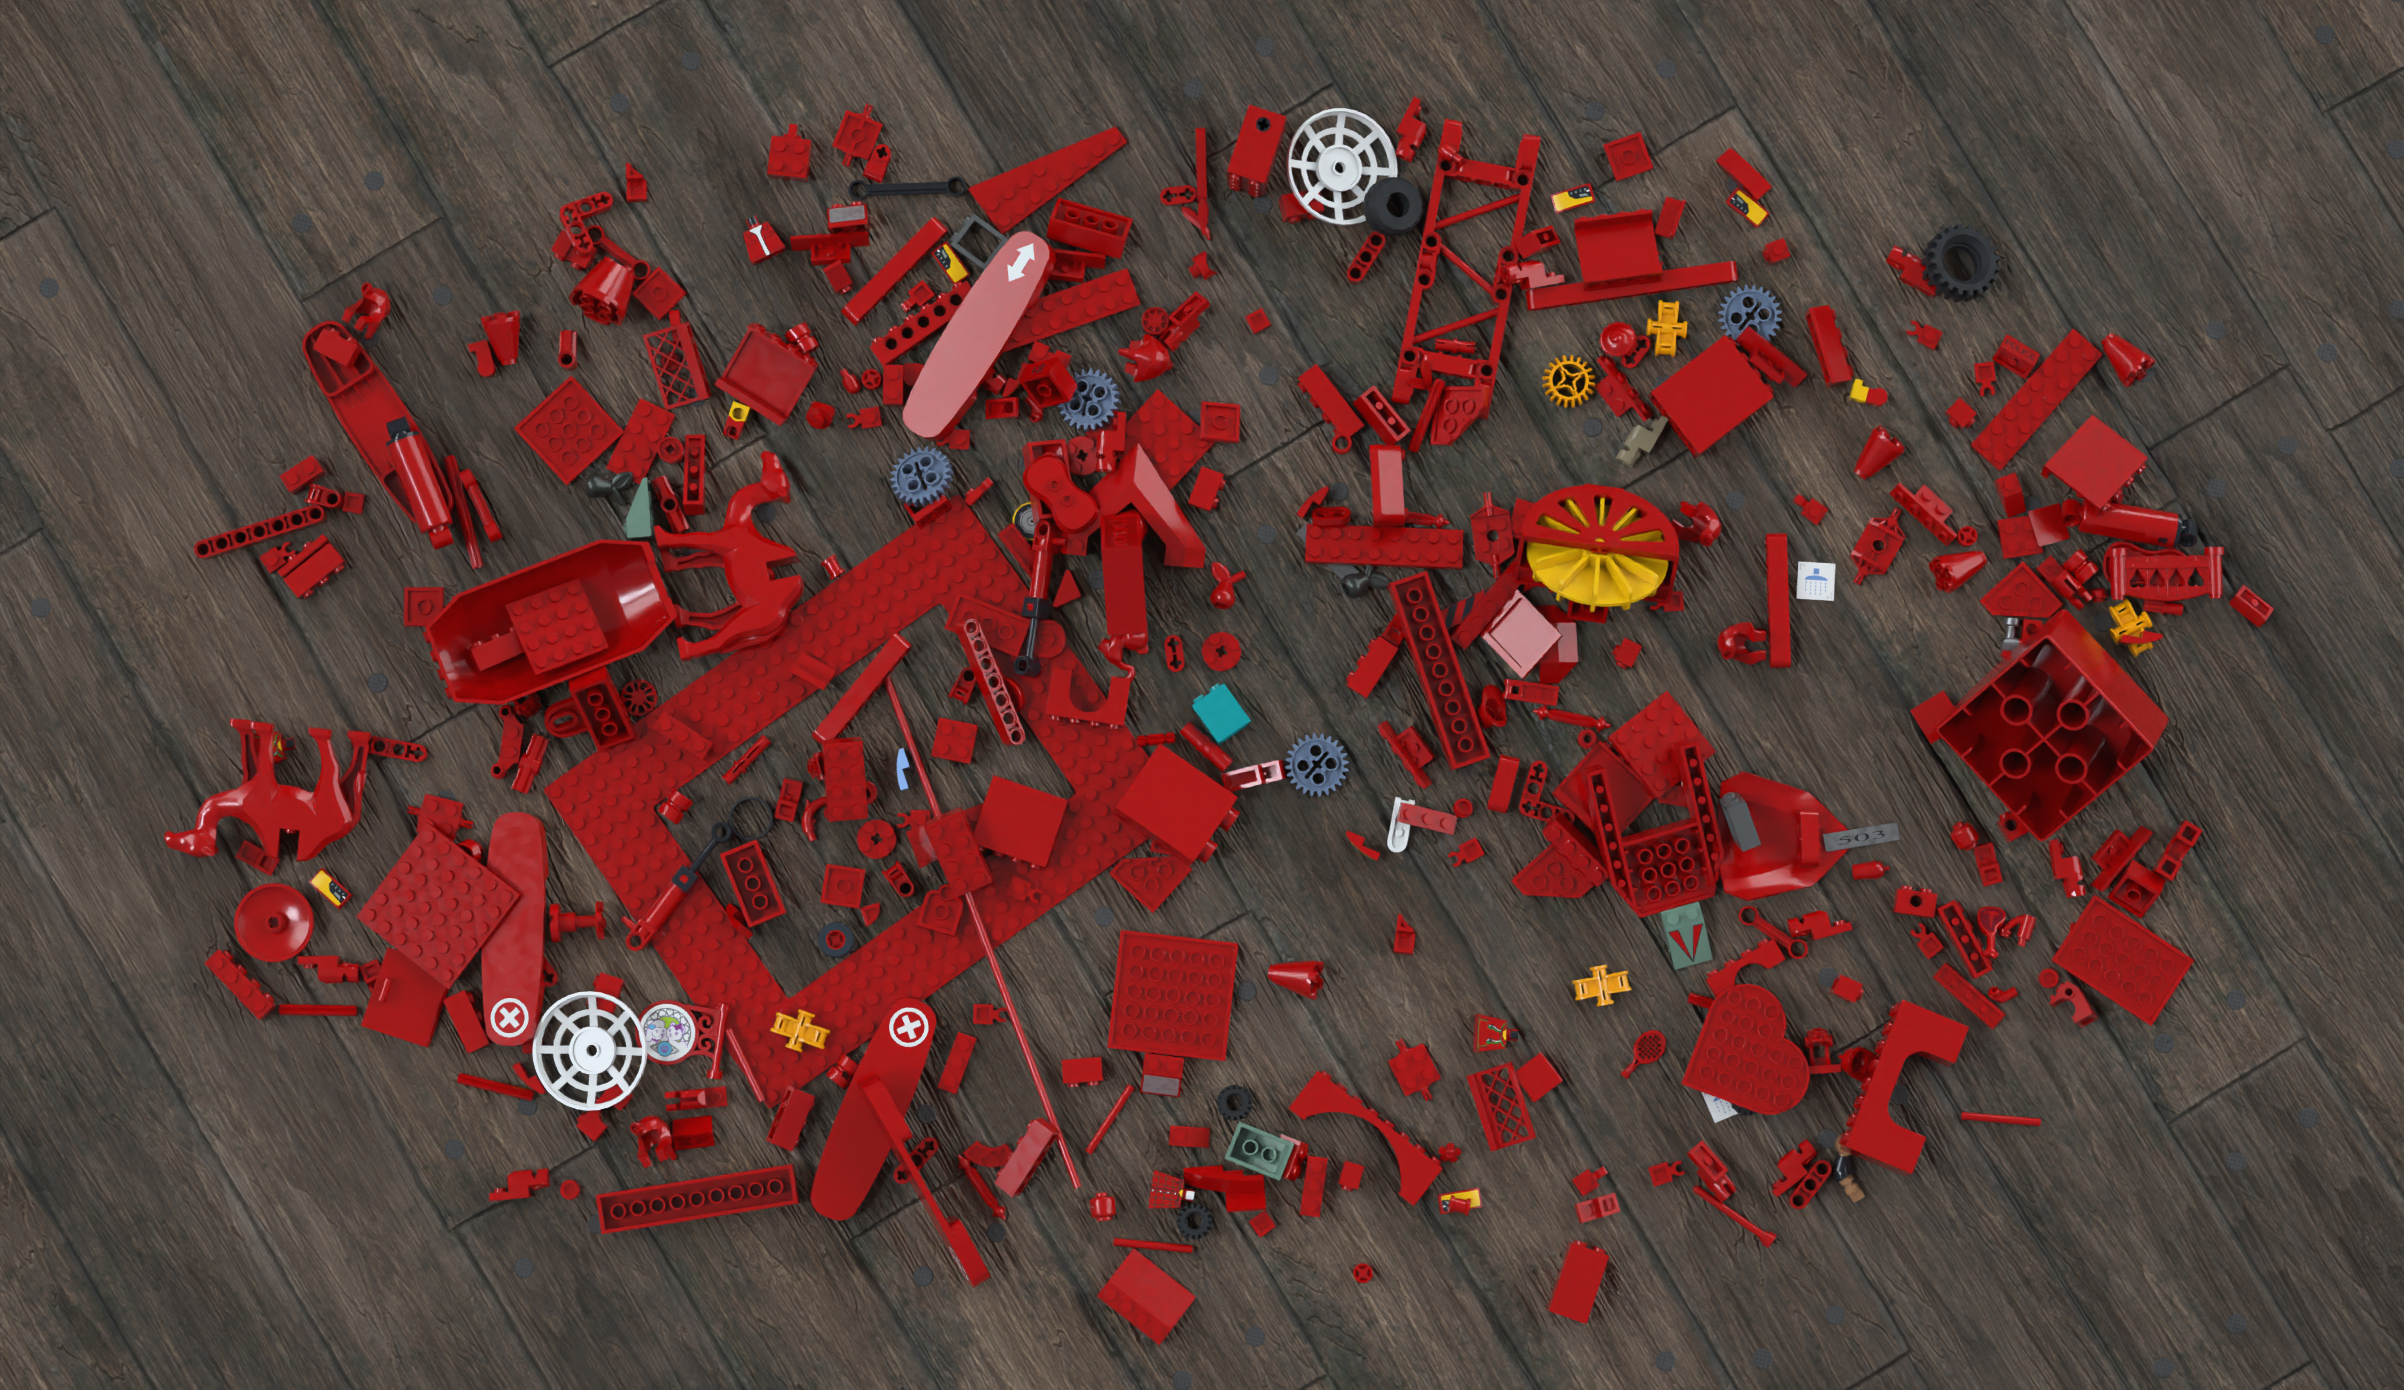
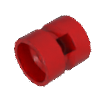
(801, 338)
(671, 450)
(2080, 566)
(675, 806)
(836, 1073)

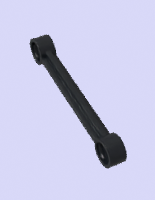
(906, 188)

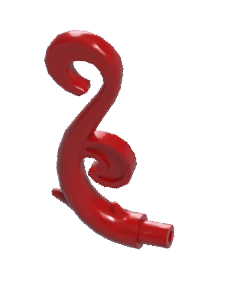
(811, 808)

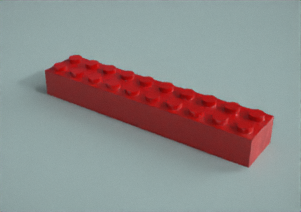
(1438, 671)
(697, 1199)

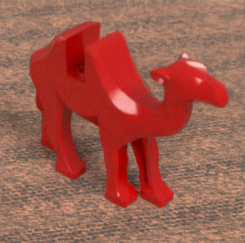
(748, 564)
(271, 807)

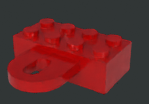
(594, 709)

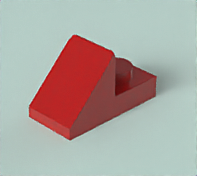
(1002, 408)

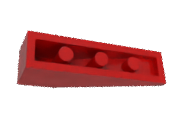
(694, 475)

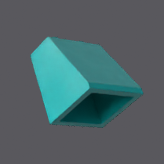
(1220, 713)

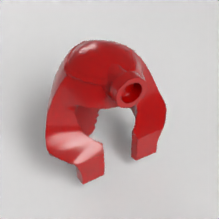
(373, 303)
(1150, 356)
(1705, 525)
(1732, 639)
(650, 1132)

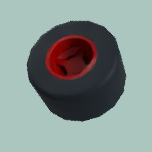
(836, 939)

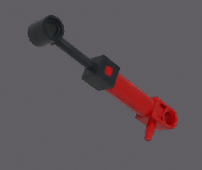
(1036, 606)
(681, 884)

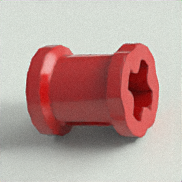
(833, 567)
(1459, 1205)

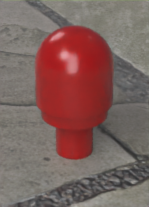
(1449, 153)
(850, 382)

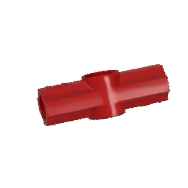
(664, 494)
(530, 764)

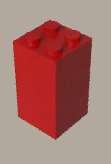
(1578, 1281)

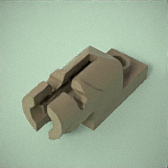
(1640, 441)

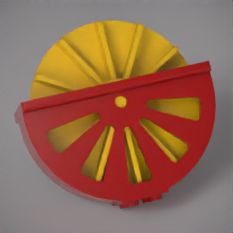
(1597, 550)

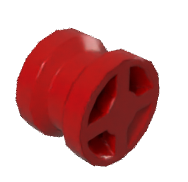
(870, 376)
(1969, 533)
(1363, 1275)

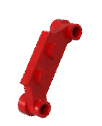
(510, 744)

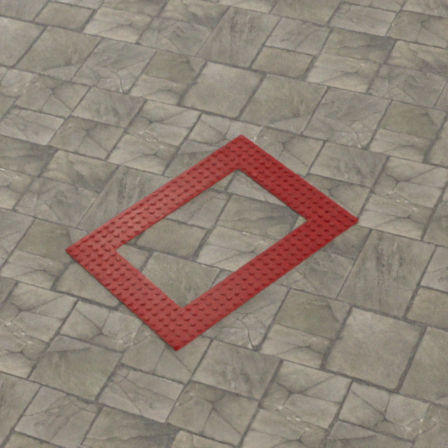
(614, 794)

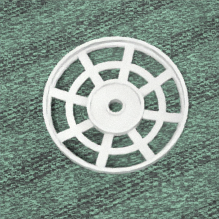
(1343, 155)
(580, 1054)

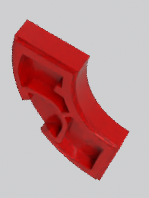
(988, 1156)

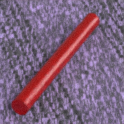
(745, 1065)
(1109, 1119)
(2000, 1119)
(1152, 1245)

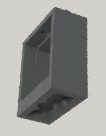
(958, 236)
(1739, 821)

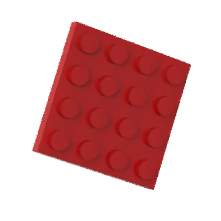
(569, 430)
(1166, 437)
(556, 627)
(1648, 743)

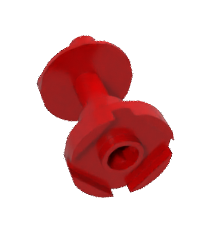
(570, 921)

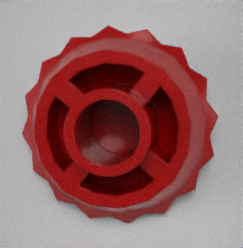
(1617, 339)

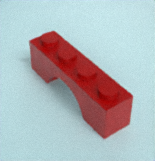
(1765, 955)

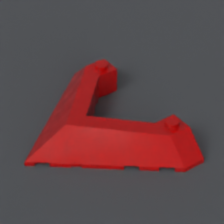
(1139, 483)

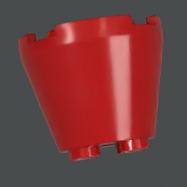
(604, 292)

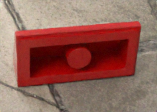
(2251, 606)

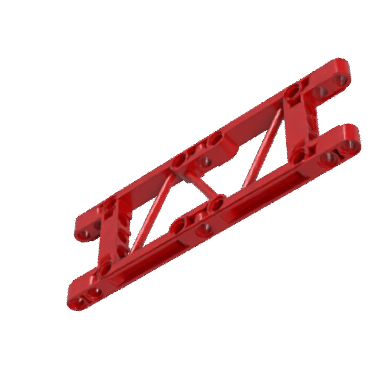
(1482, 174)

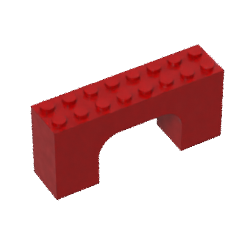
(1870, 1128)

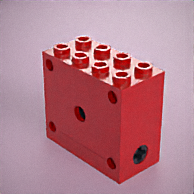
(1256, 151)

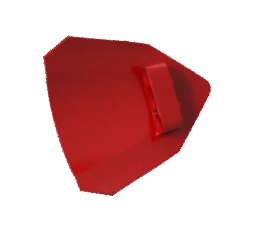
(1790, 835)

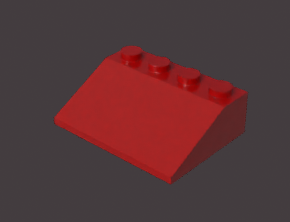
(1146, 1296)

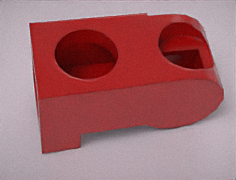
(485, 358)

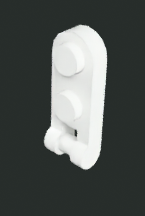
(1398, 831)

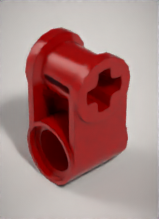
(877, 166)
(321, 496)
(964, 687)
(898, 879)

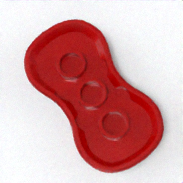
(1070, 506)
(2133, 550)

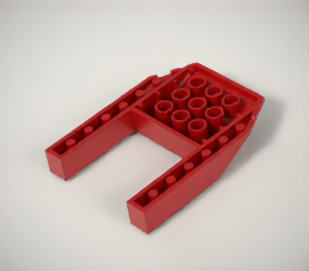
(1666, 863)

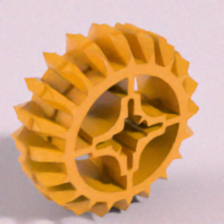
(1564, 373)

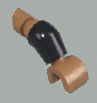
(1842, 1173)

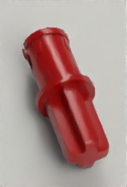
(2163, 607)

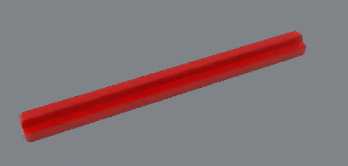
(463, 512)

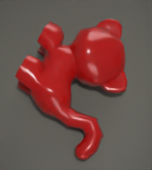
(1114, 650)

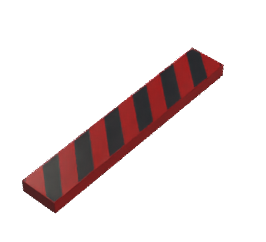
(1456, 613)

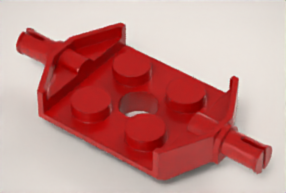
(1492, 519)
(1877, 562)

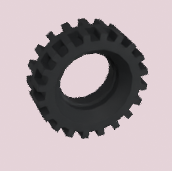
(1980, 252)

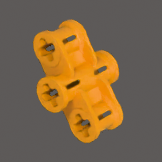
(1666, 328)
(2127, 621)
(1608, 984)
(793, 1028)

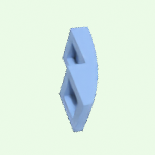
(902, 764)

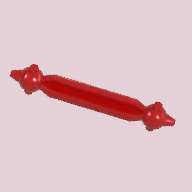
(1426, 519)
(1571, 718)
(981, 1187)

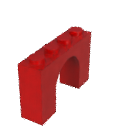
(1112, 713)

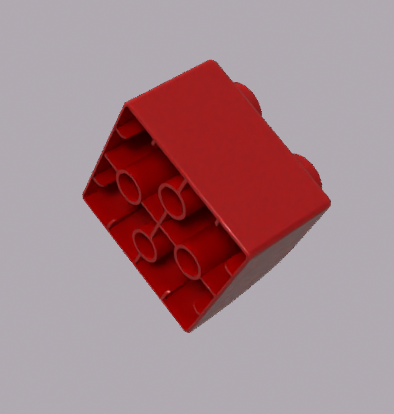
(2053, 725)

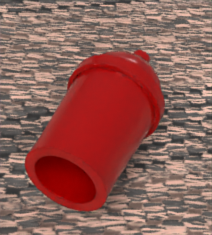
(1868, 870)

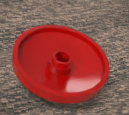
(274, 922)

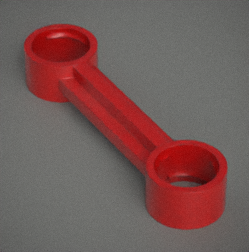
(618, 253)
(482, 509)
(1772, 932)

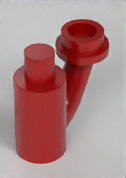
(2025, 930)

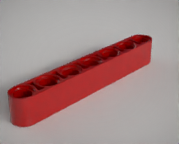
(894, 271)
(250, 532)
(1778, 600)
(998, 687)
(863, 689)

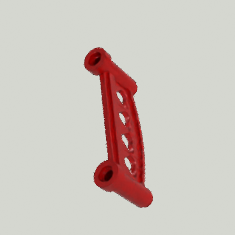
(2207, 565)

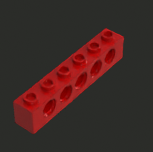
(936, 323)

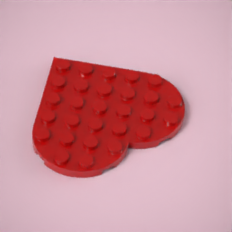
(1745, 1053)

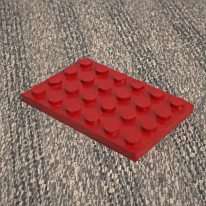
(2122, 960)

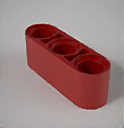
(1358, 264)
(1503, 784)
(1818, 1180)

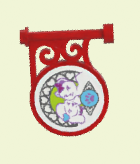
(675, 1032)

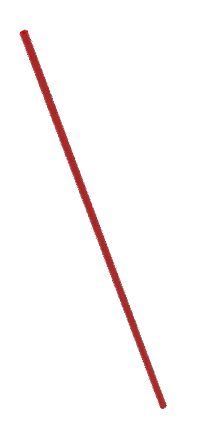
(986, 944)

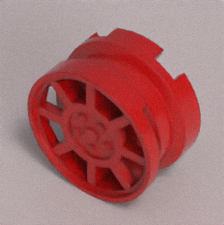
(1155, 321)

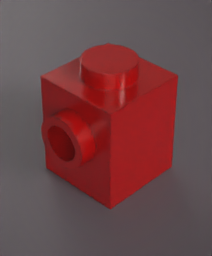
(1776, 252)
(1960, 415)
(1626, 653)

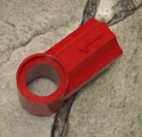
(568, 348)

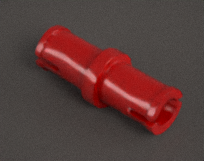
(1454, 346)

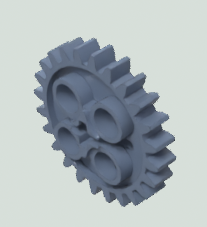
(1735, 304)
(1105, 404)
(905, 483)
(1330, 776)

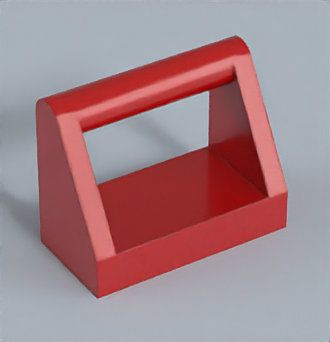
(929, 512)

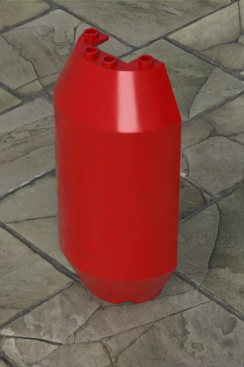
(619, 585)

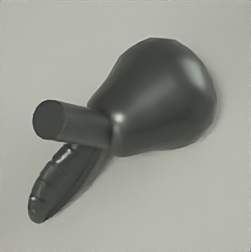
(600, 486)
(1356, 584)

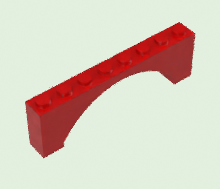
(1416, 1168)

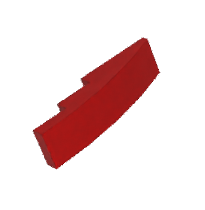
(1216, 1179)

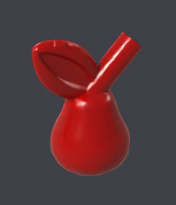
(1223, 595)

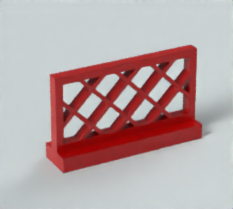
(693, 360)
(1488, 1115)

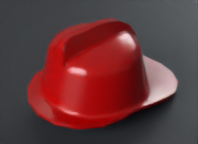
(1492, 709)
(1856, 1061)

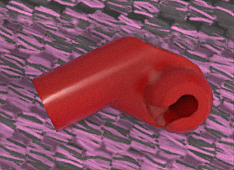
(1036, 413)
(2000, 995)

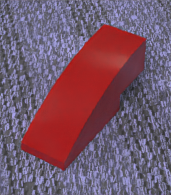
(1743, 174)
(1254, 776)

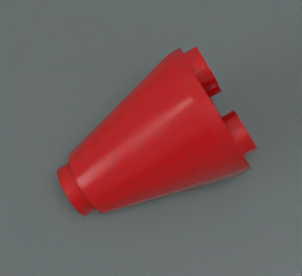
(503, 335)
(2126, 359)
(1878, 453)
(1956, 568)
(1298, 977)

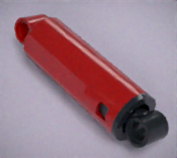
(419, 482)
(2131, 524)

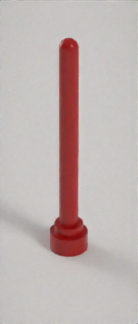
(1765, 1237)

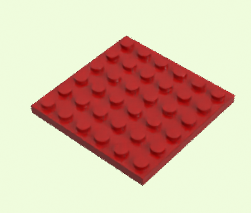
(438, 905)
(1172, 995)

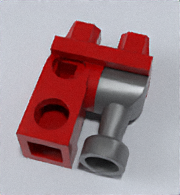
(2028, 627)

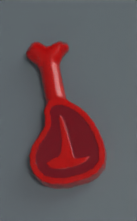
(1989, 921)

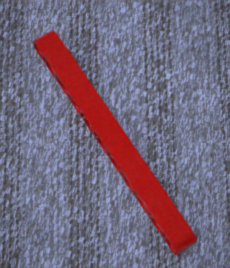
(1671, 281)

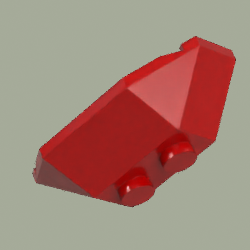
(1564, 653)

